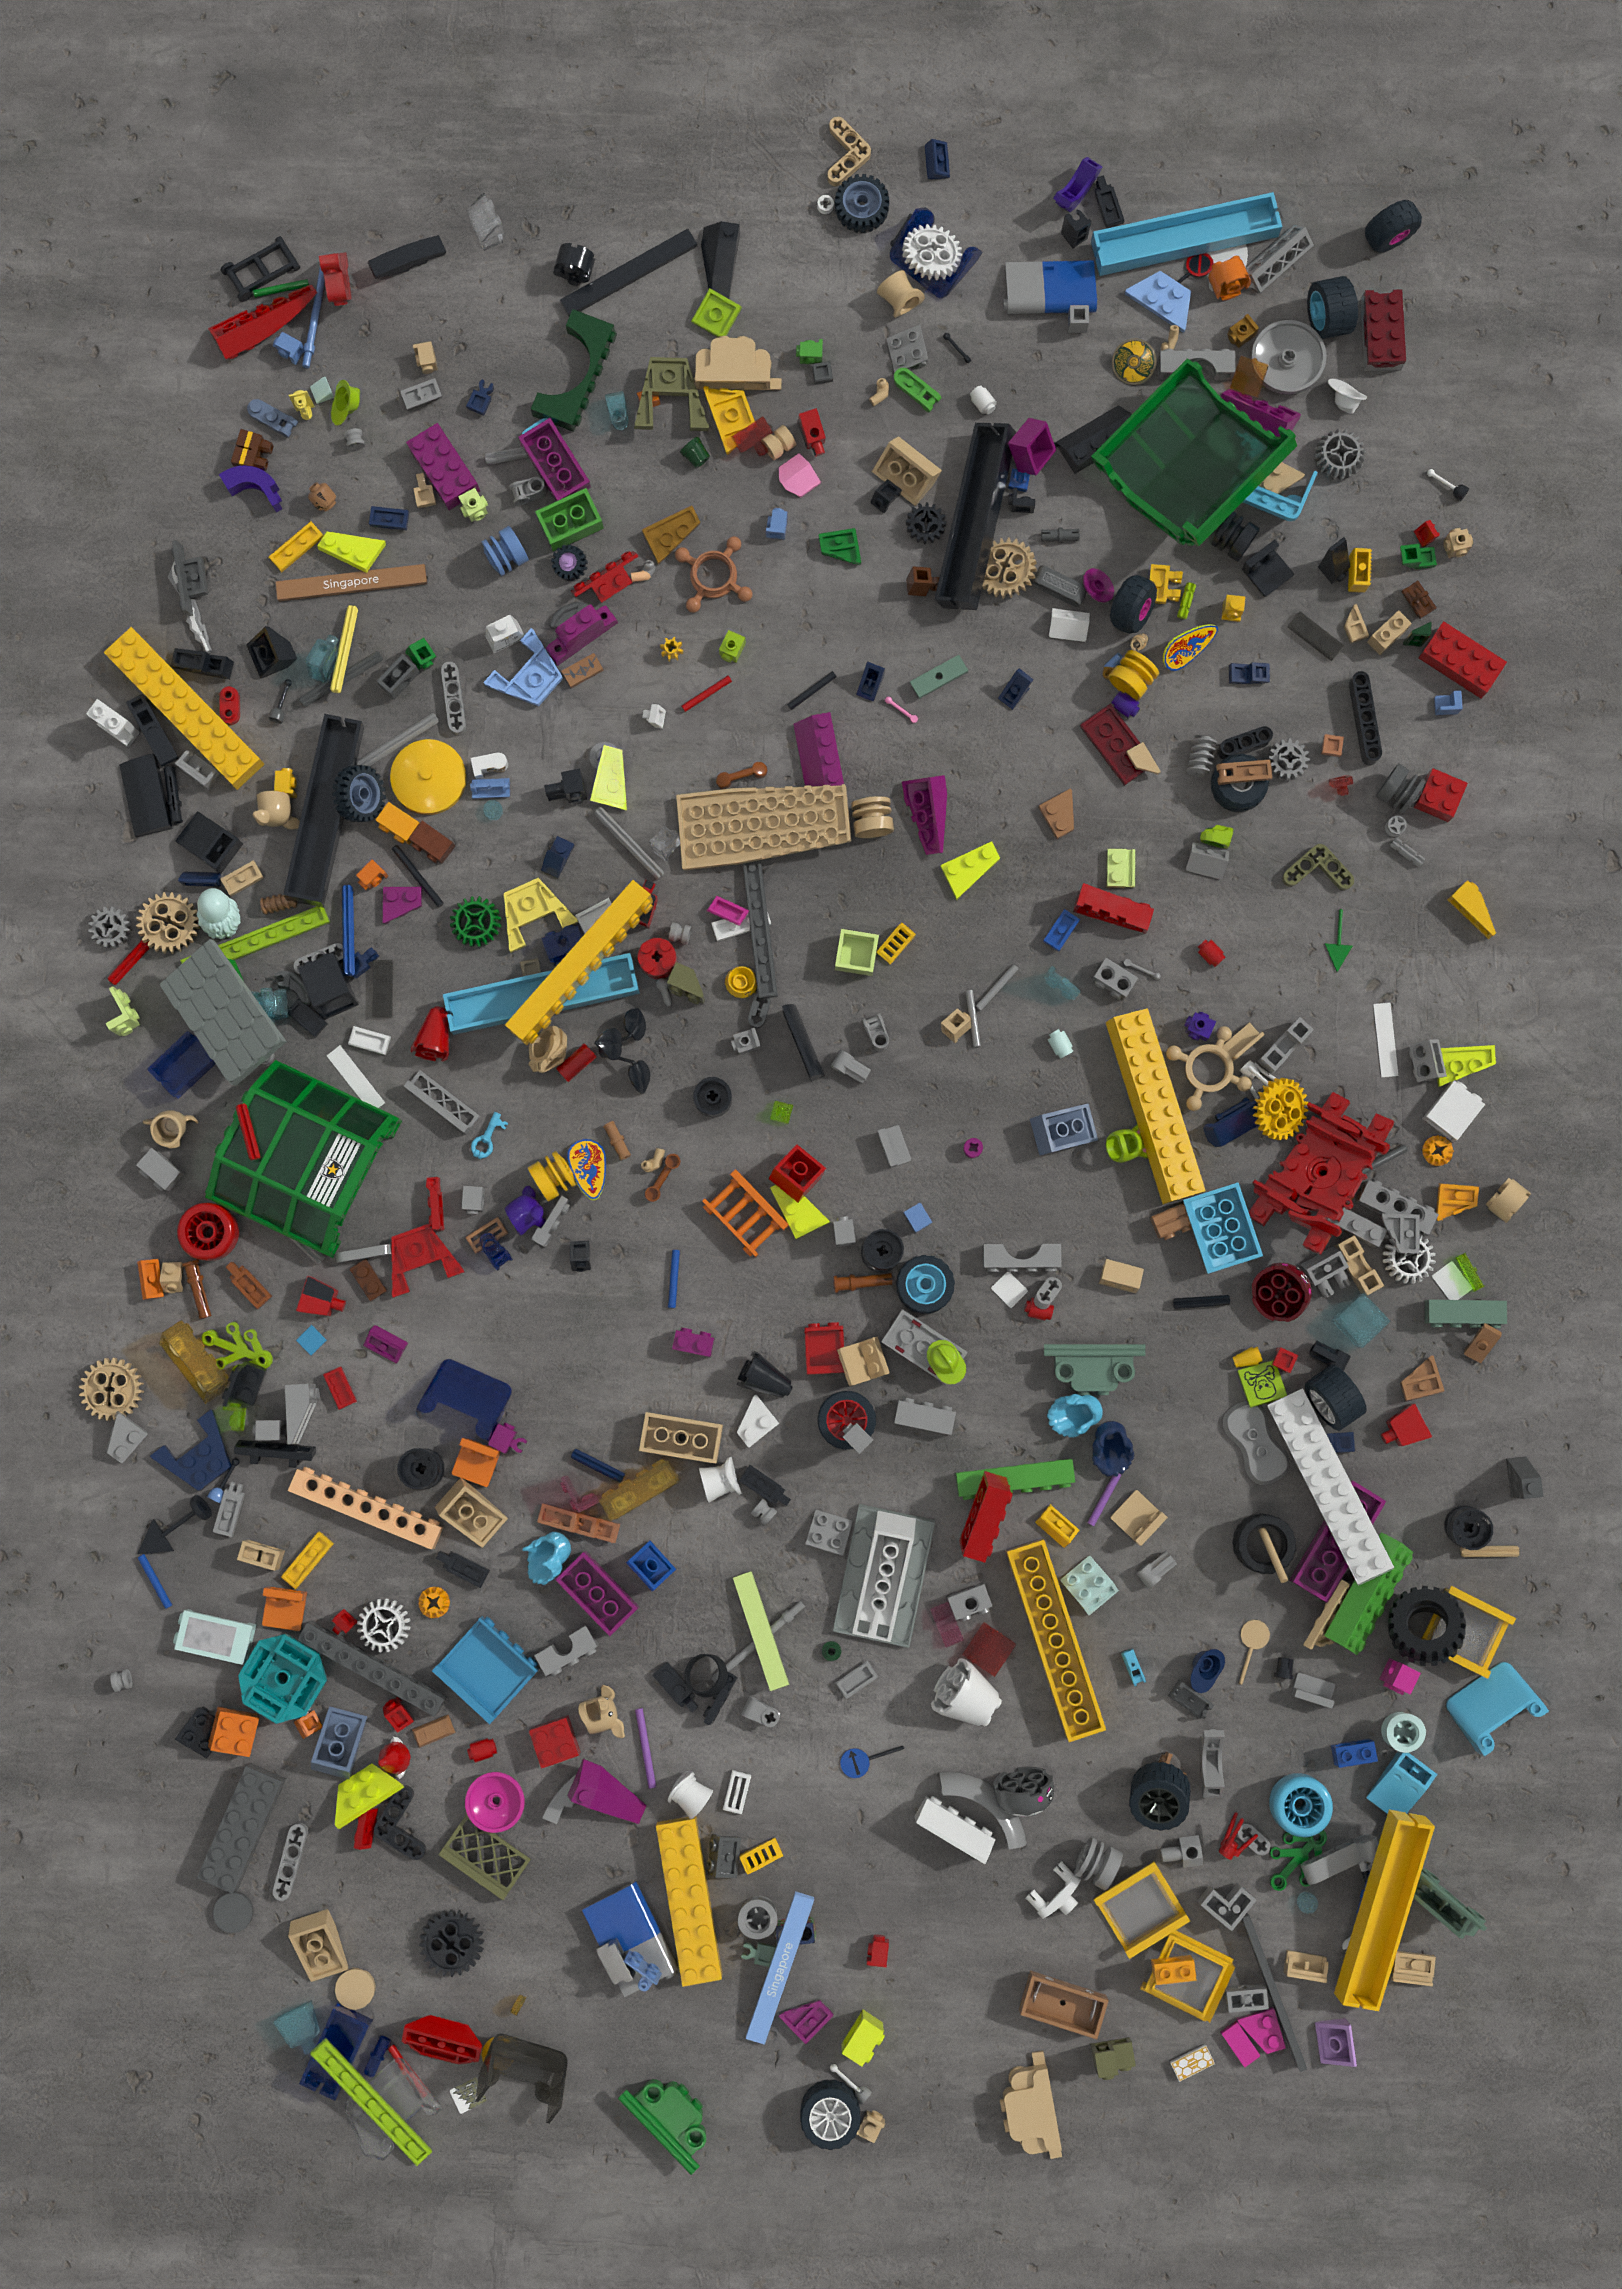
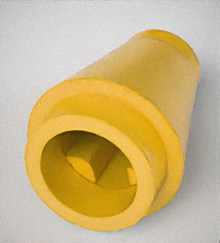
(1248, 1357)

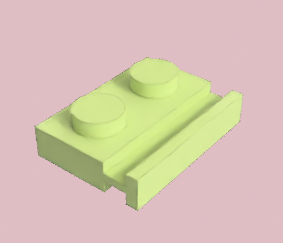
(1120, 868)

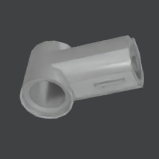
(845, 1064)
(1152, 1572)

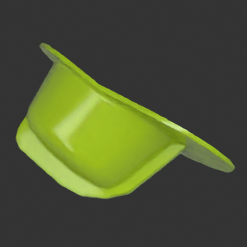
(345, 402)
(946, 1362)

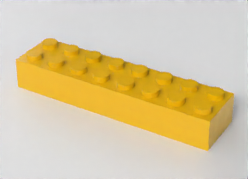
(689, 1901)

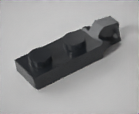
(1108, 203)
(764, 1486)
(464, 1568)
(675, 1686)
(712, 1712)

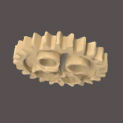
(1022, 571)
(161, 937)
(93, 1388)

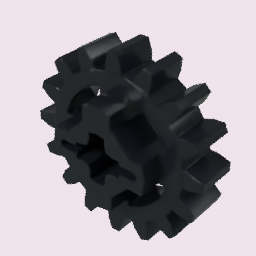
(934, 523)

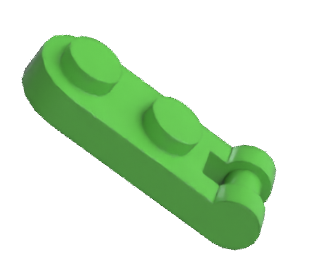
(916, 388)

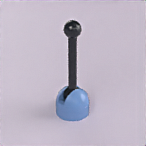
(217, 1493)

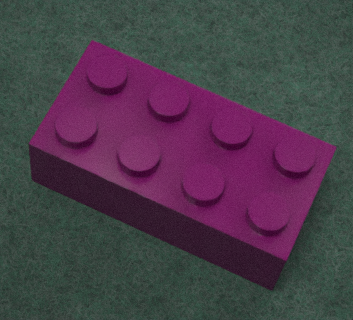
(553, 460)
(442, 465)
(597, 1593)

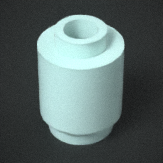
(1060, 1043)

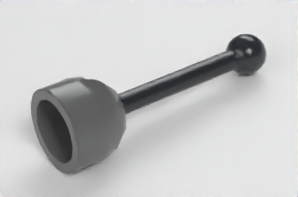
(277, 715)

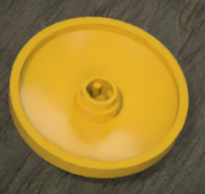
(428, 777)

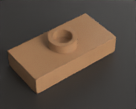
(1482, 1343)

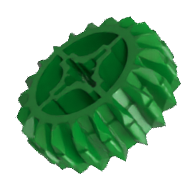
(487, 933)

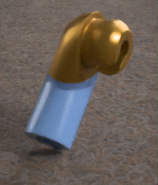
(1111, 664)

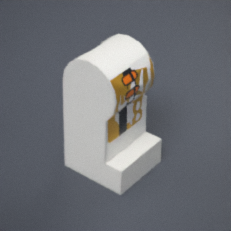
(489, 763)

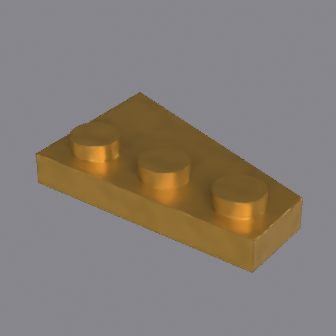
(670, 532)

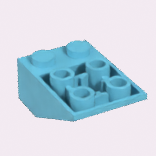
(1401, 1783)

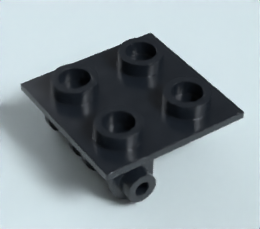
(197, 1732)

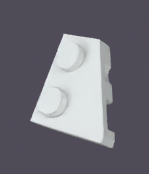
(756, 1422)

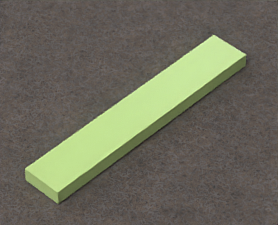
(761, 1631)

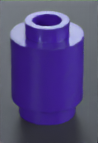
(1126, 704)

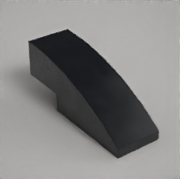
(202, 663)

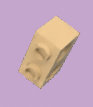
(1389, 632)
(261, 1555)

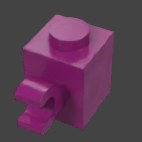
(504, 1438)

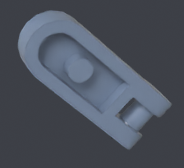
(271, 417)

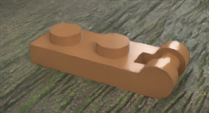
(1244, 771)

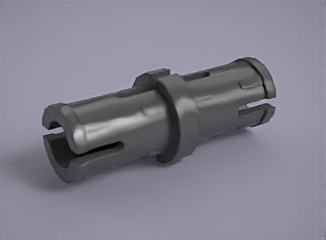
(1060, 535)

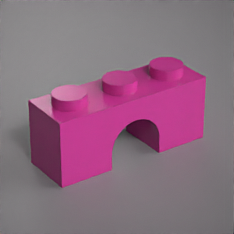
(1399, 1677)

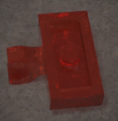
(752, 436)

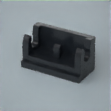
(1075, 230)

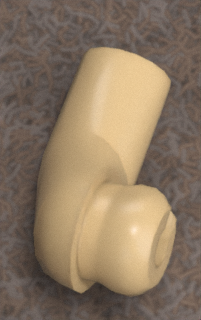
(654, 1163)

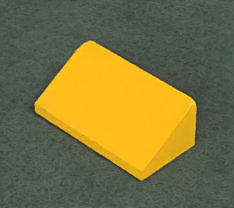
(1057, 1526)

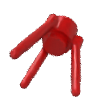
(1228, 1845)

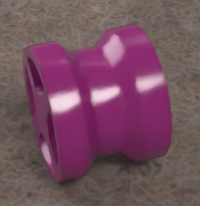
(970, 1150)

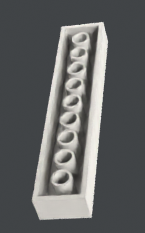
(1330, 1487)

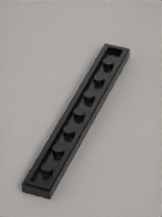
(629, 272)

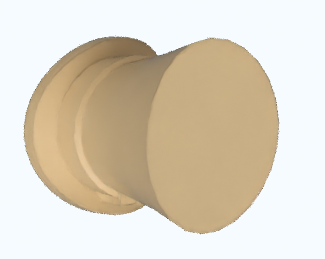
(900, 294)

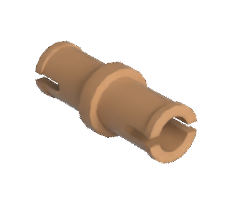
(617, 1140)

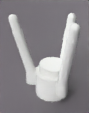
(1252, 1070)

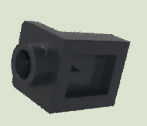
(885, 495)
(1022, 504)
(580, 1256)

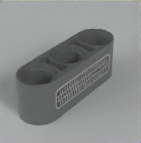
(1059, 586)

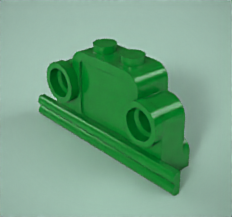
(670, 2117)

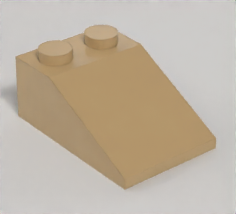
(470, 1512)
(318, 1945)

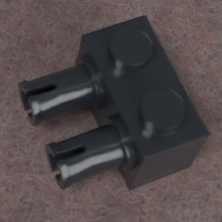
(570, 788)

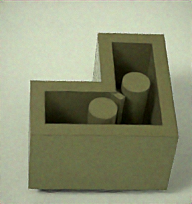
(1111, 2056)

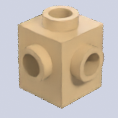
(1458, 543)

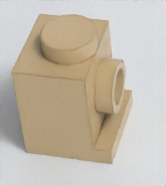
(425, 357)
(955, 1019)

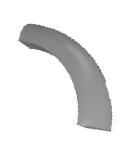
(983, 1793)

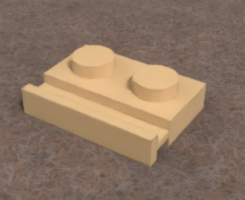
(1413, 1968)

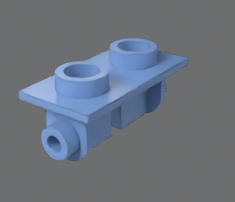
(490, 788)

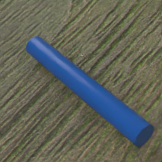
(673, 1279)
(154, 1581)

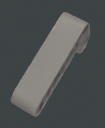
(1340, 1858)

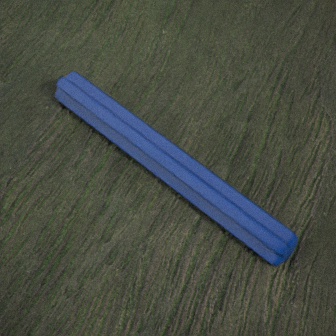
(348, 930)

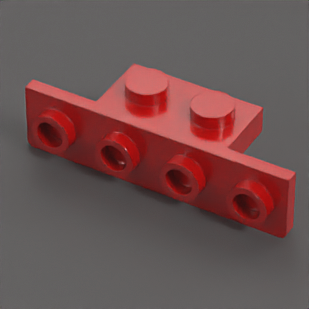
(609, 580)

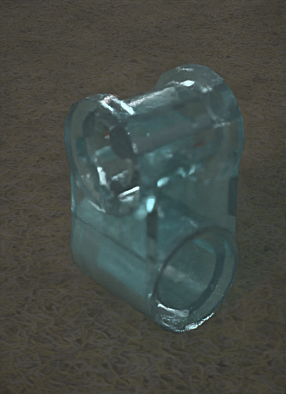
(617, 408)

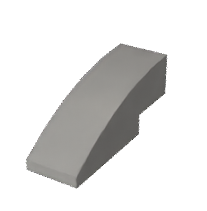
(558, 1803)

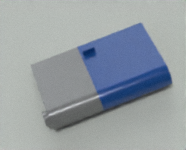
(1049, 286)
(630, 1920)

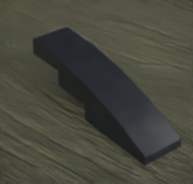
(406, 256)

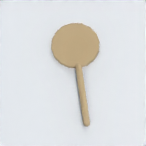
(1255, 1636)

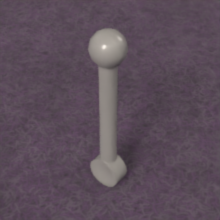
(1127, 963)

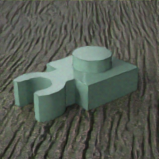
(762, 1954)

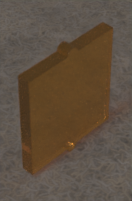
(1249, 376)

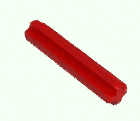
(132, 958)
(247, 1131)

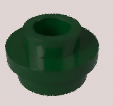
(831, 1644)

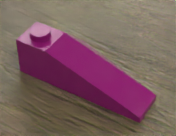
(1268, 416)
(928, 805)
(602, 1792)

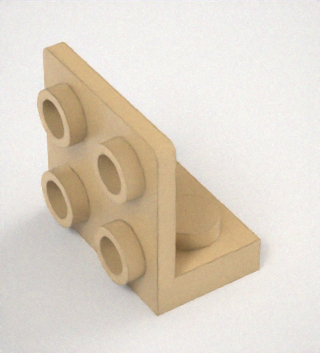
(863, 1361)
(1138, 1517)

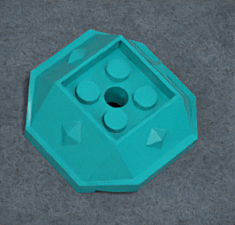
(262, 1685)

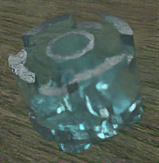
(273, 1003)

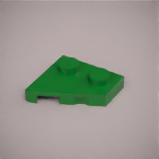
(841, 545)

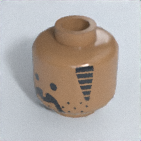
(322, 496)

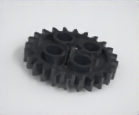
(464, 1929)

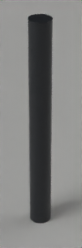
(418, 877)

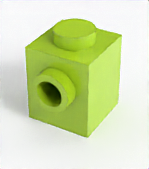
(732, 647)

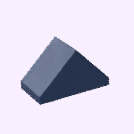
(870, 681)

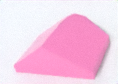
(798, 476)

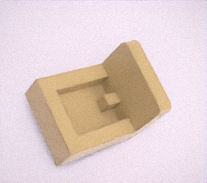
(171, 1277)

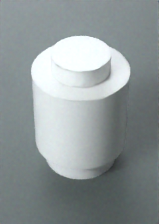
(983, 400)

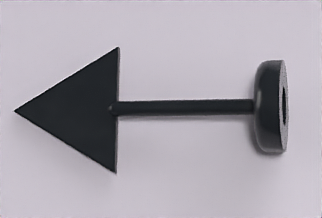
(155, 1539)

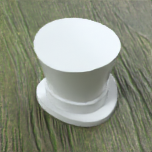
(719, 1480)
(689, 1794)

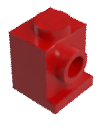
(878, 1950)

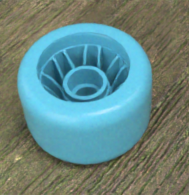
(1311, 1816)

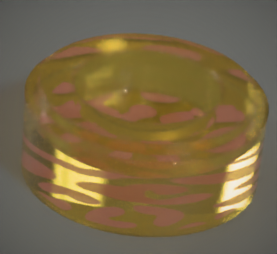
(518, 2004)

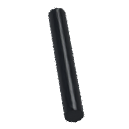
(810, 691)

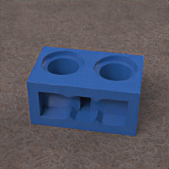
(1354, 1753)

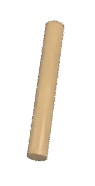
(1273, 1555)

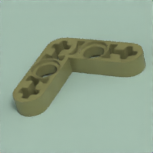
(1322, 863)

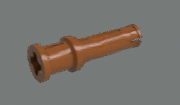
(195, 1280)
(852, 1282)

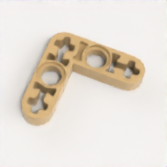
(853, 151)

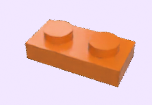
(150, 1279)

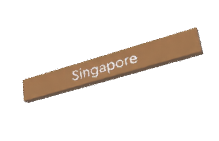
(351, 582)

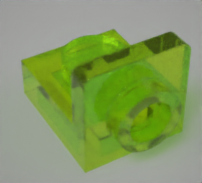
(236, 1420)

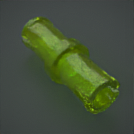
(1469, 1272)

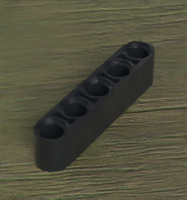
(1365, 709)

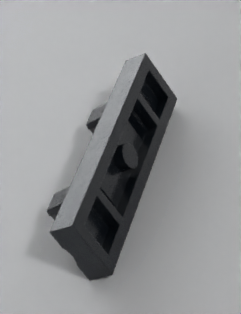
(274, 1450)

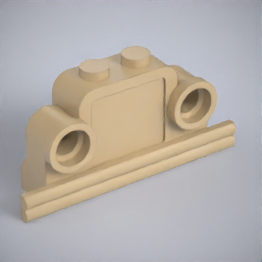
(734, 366)
(1031, 2109)

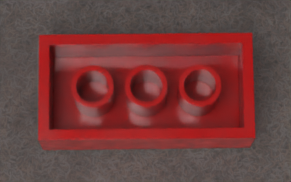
(1462, 660)
(985, 1517)

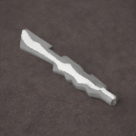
(194, 621)

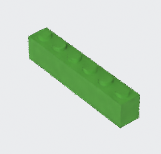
(1020, 1477)

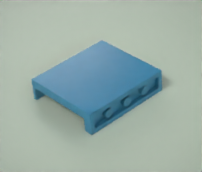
(486, 1669)

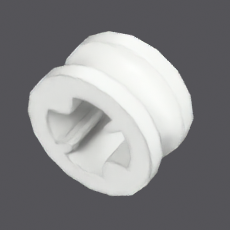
(829, 208)

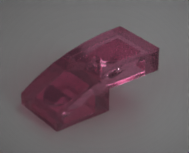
(947, 1624)

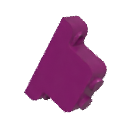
(579, 632)

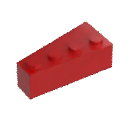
(1113, 909)

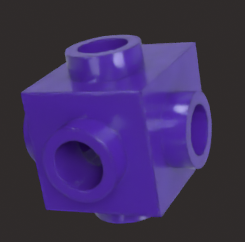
(1205, 1023)

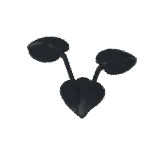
(611, 1047)

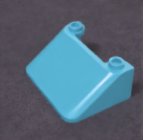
(1490, 1703)

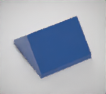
(651, 1566)

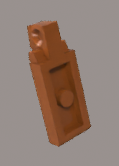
(248, 1285)

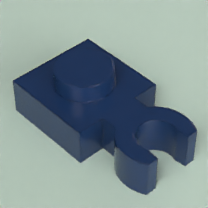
(479, 399)

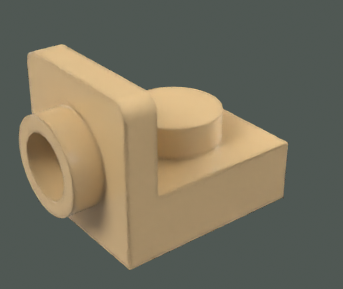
(871, 2125)

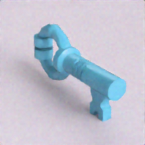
(486, 1138)

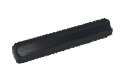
(1204, 1301)

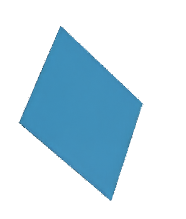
(311, 1340)

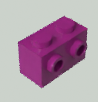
(693, 1343)

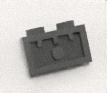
(723, 1856)

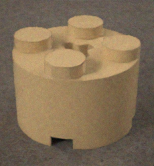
(1509, 1200)

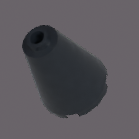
(763, 1377)

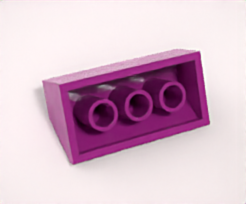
(818, 751)

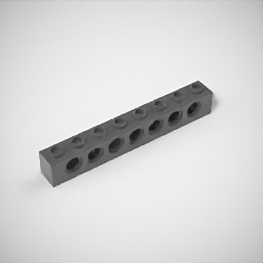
(372, 1668)

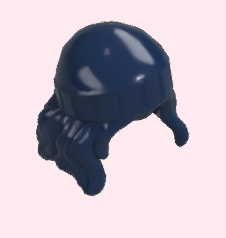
(1112, 1449)

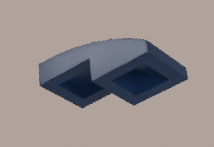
(1249, 673)
(1342, 1441)

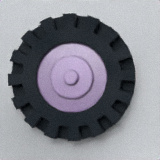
(569, 562)

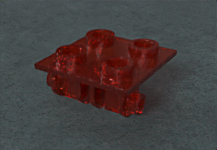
(989, 1649)

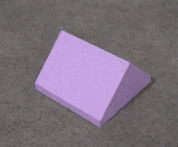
(1336, 2042)

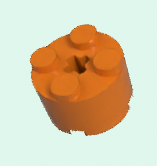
(1229, 278)

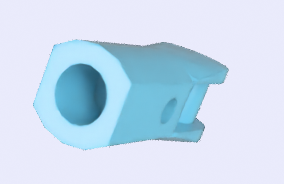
(1132, 1664)

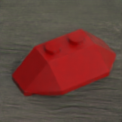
(442, 2040)

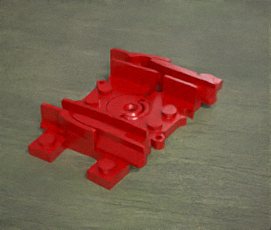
(1316, 1152)

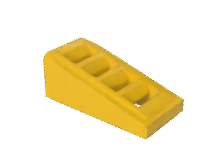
(901, 927)
(750, 1869)

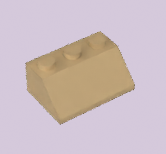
(907, 470)

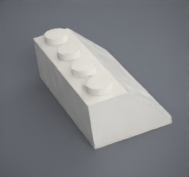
(955, 1829)

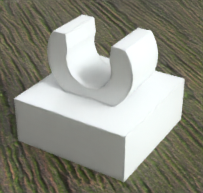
(655, 716)

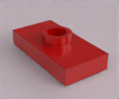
(340, 1388)

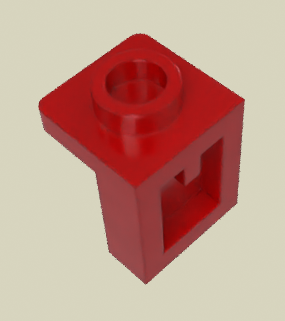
(397, 1714)

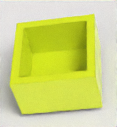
(862, 2038)

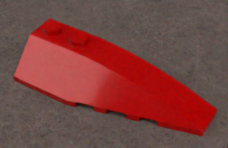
(248, 329)

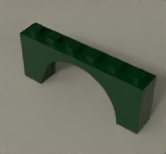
(567, 408)

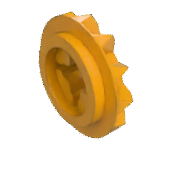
(1436, 1159)
(443, 1602)

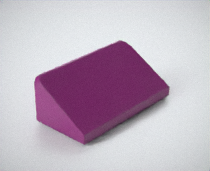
(385, 1344)

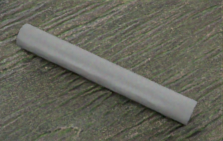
(995, 989)
(972, 1013)

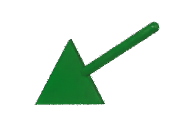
(1337, 951)

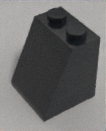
(327, 986)

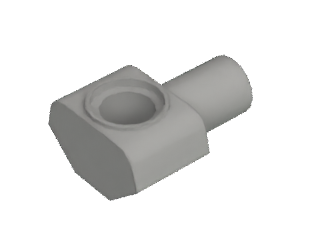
(1179, 1852)

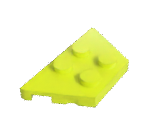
(362, 1793)

